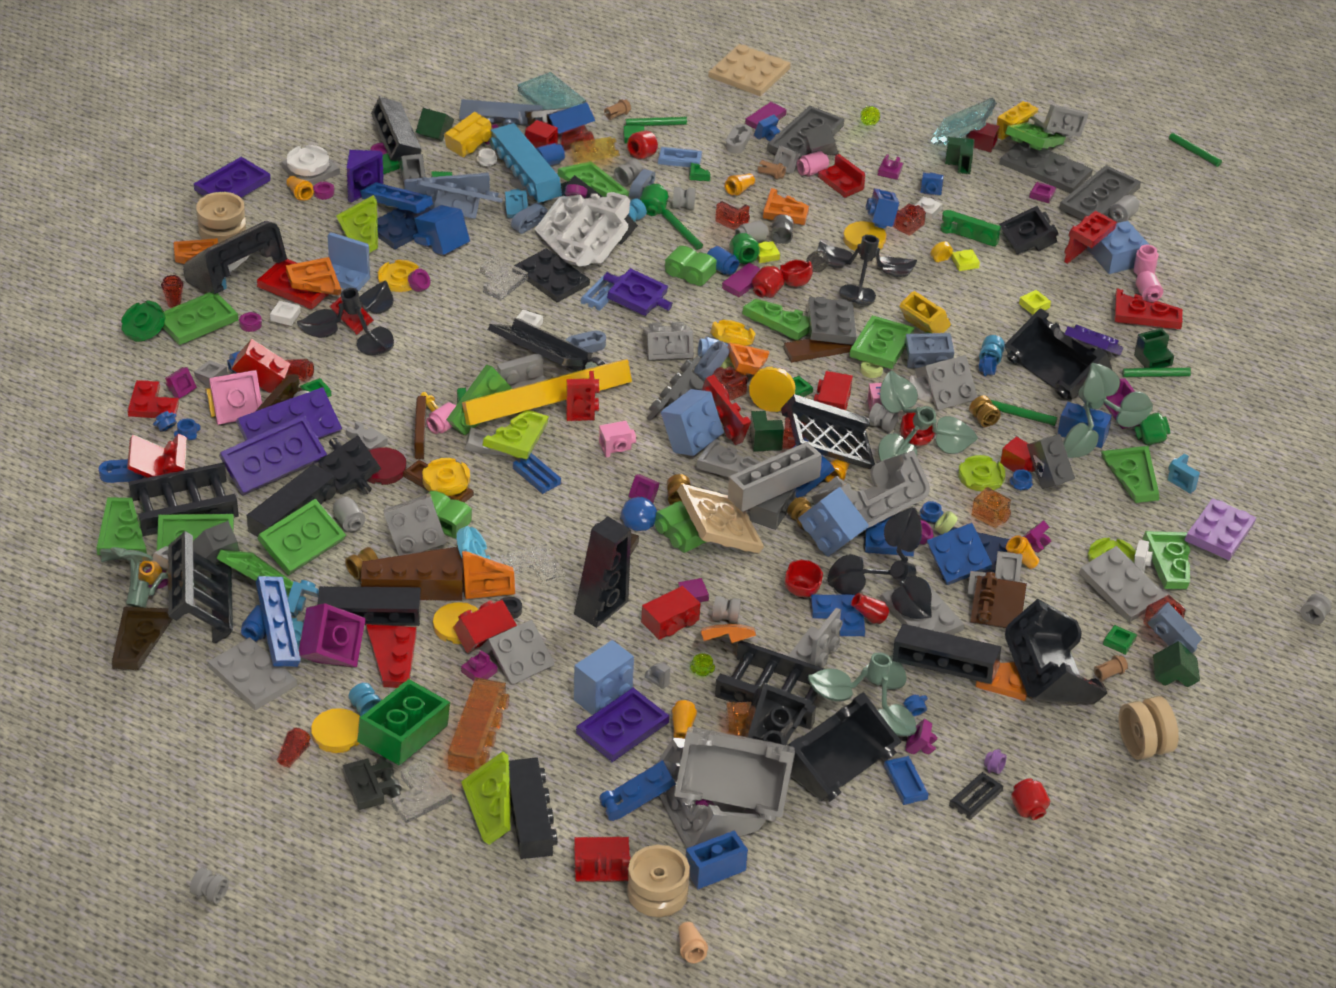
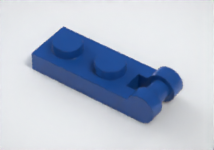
(637, 791)

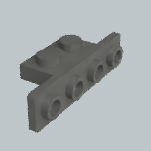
(680, 383)

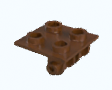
(997, 600)

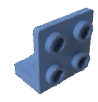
(349, 261)

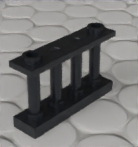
(181, 481)
(182, 589)
(735, 690)

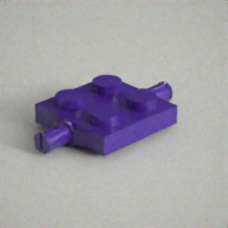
(637, 291)

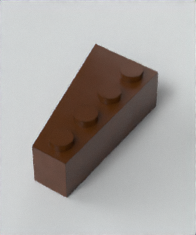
(435, 572)

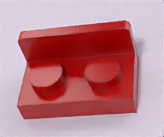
(843, 177)
(581, 398)

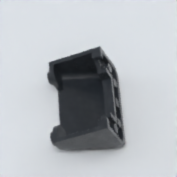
(211, 265)
(1052, 355)
(1041, 650)
(842, 748)

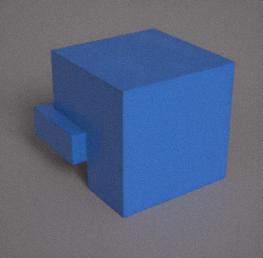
(442, 229)

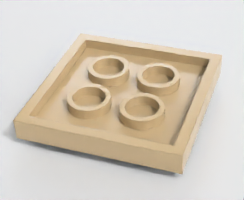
(749, 70)
(719, 519)

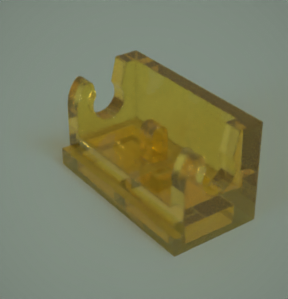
(594, 150)

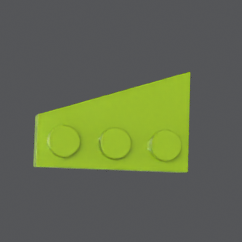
(361, 222)
(519, 436)
(490, 797)

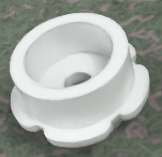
(487, 157)

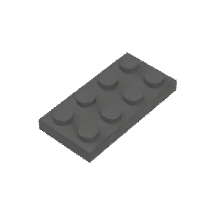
(794, 132)
(1046, 166)
(1099, 193)

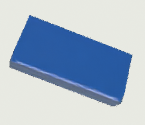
(572, 117)

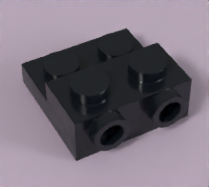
(1029, 231)

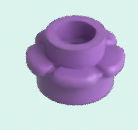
(995, 761)

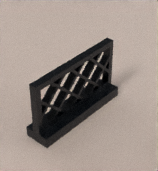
(543, 343)
(833, 422)

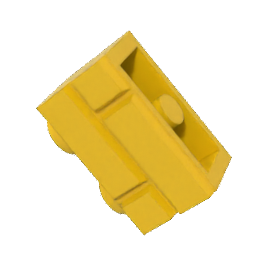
(468, 134)
(924, 314)

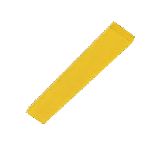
(541, 393)

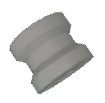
(1316, 609)

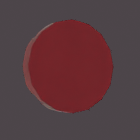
(391, 464)

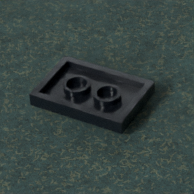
(553, 275)

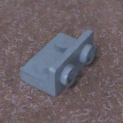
(928, 348)
(1173, 628)

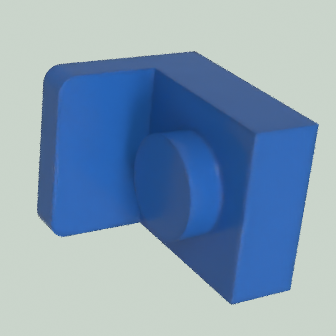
(932, 183)

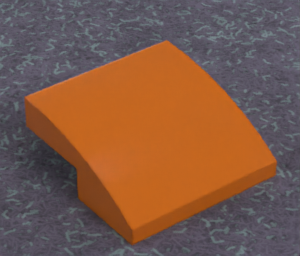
(736, 632)

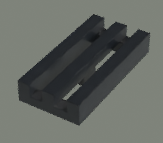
(964, 808)

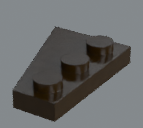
(137, 635)

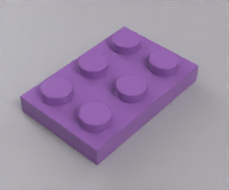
(1220, 529)

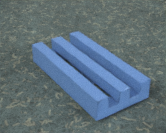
(679, 157)
(601, 298)

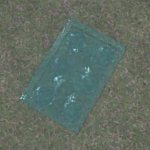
(549, 92)
(964, 121)

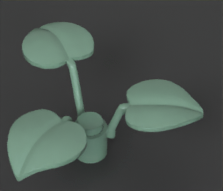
(1099, 384)
(898, 395)
(138, 589)
(882, 670)

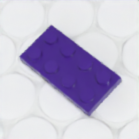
(313, 405)
(272, 455)

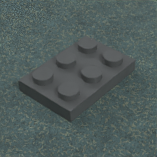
(831, 320)

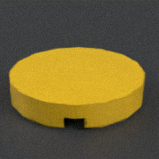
(854, 232)
(397, 281)
(732, 332)
(771, 388)
(446, 476)
(447, 617)
(336, 730)

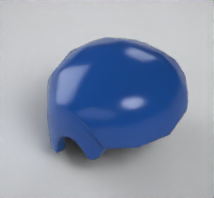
(638, 514)

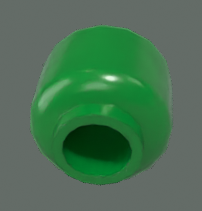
(655, 199)
(744, 248)
(1153, 429)

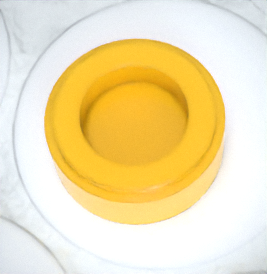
(941, 251)

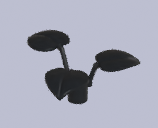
(867, 250)
(376, 300)
(914, 595)

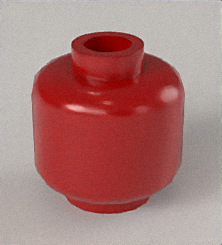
(642, 144)
(768, 281)
(1030, 799)

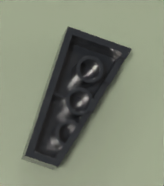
(605, 573)
(774, 714)

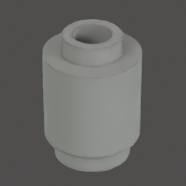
(1124, 208)
(755, 229)
(348, 514)

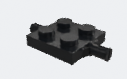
(350, 464)

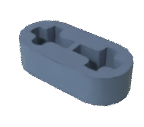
(644, 179)
(528, 218)
(591, 341)
(711, 360)

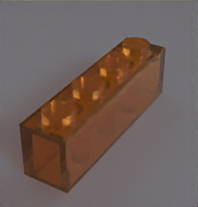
(478, 726)

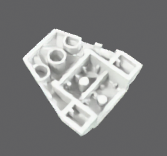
(586, 228)

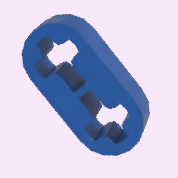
(119, 472)

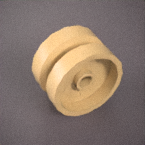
(220, 216)
(1148, 727)
(658, 880)

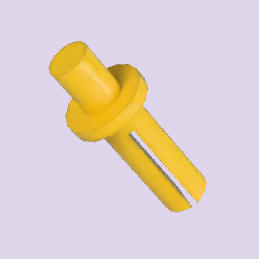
(430, 401)

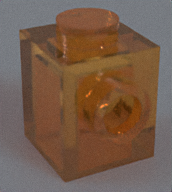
(991, 507)
(736, 717)

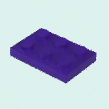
(236, 177)
(1094, 338)
(622, 724)

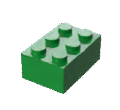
(403, 722)

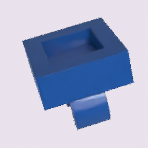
(767, 128)

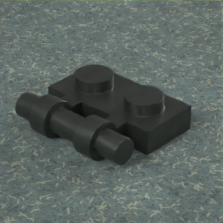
(364, 783)

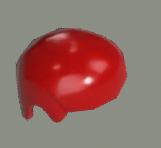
(796, 272)
(921, 437)
(803, 578)

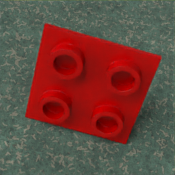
(601, 858)

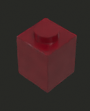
(985, 138)

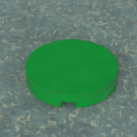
(143, 321)

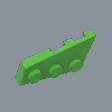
(1170, 557)

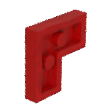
(146, 402)

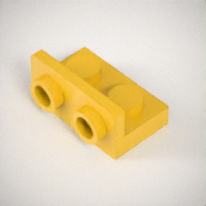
(1015, 115)

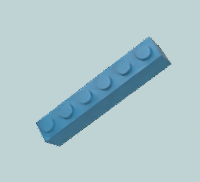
(526, 162)

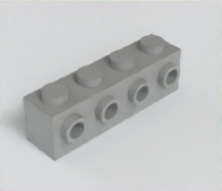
(774, 476)

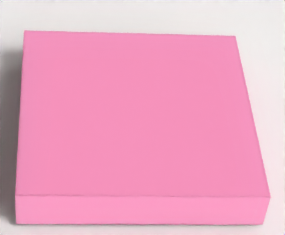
(235, 396)

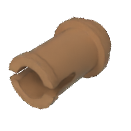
(618, 109)
(772, 169)
(1110, 668)

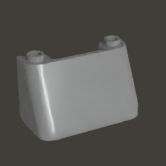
(897, 485)
(734, 771)
(701, 822)

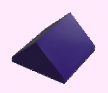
(363, 170)

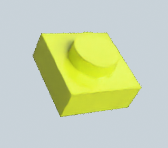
(768, 252)
(965, 260)
(1033, 301)

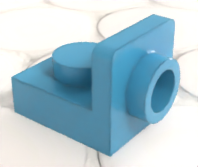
(515, 202)
(1182, 474)
(296, 600)

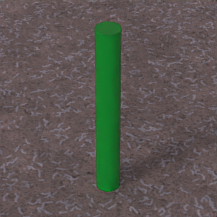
(660, 121)
(1195, 149)
(682, 229)
(1156, 372)
(1025, 413)

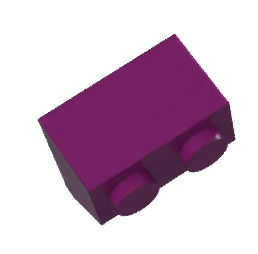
(331, 636)

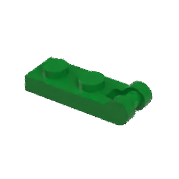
(970, 227)

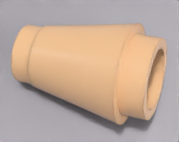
(692, 943)

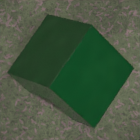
(434, 124)
(960, 153)
(1152, 349)
(766, 434)
(1176, 663)

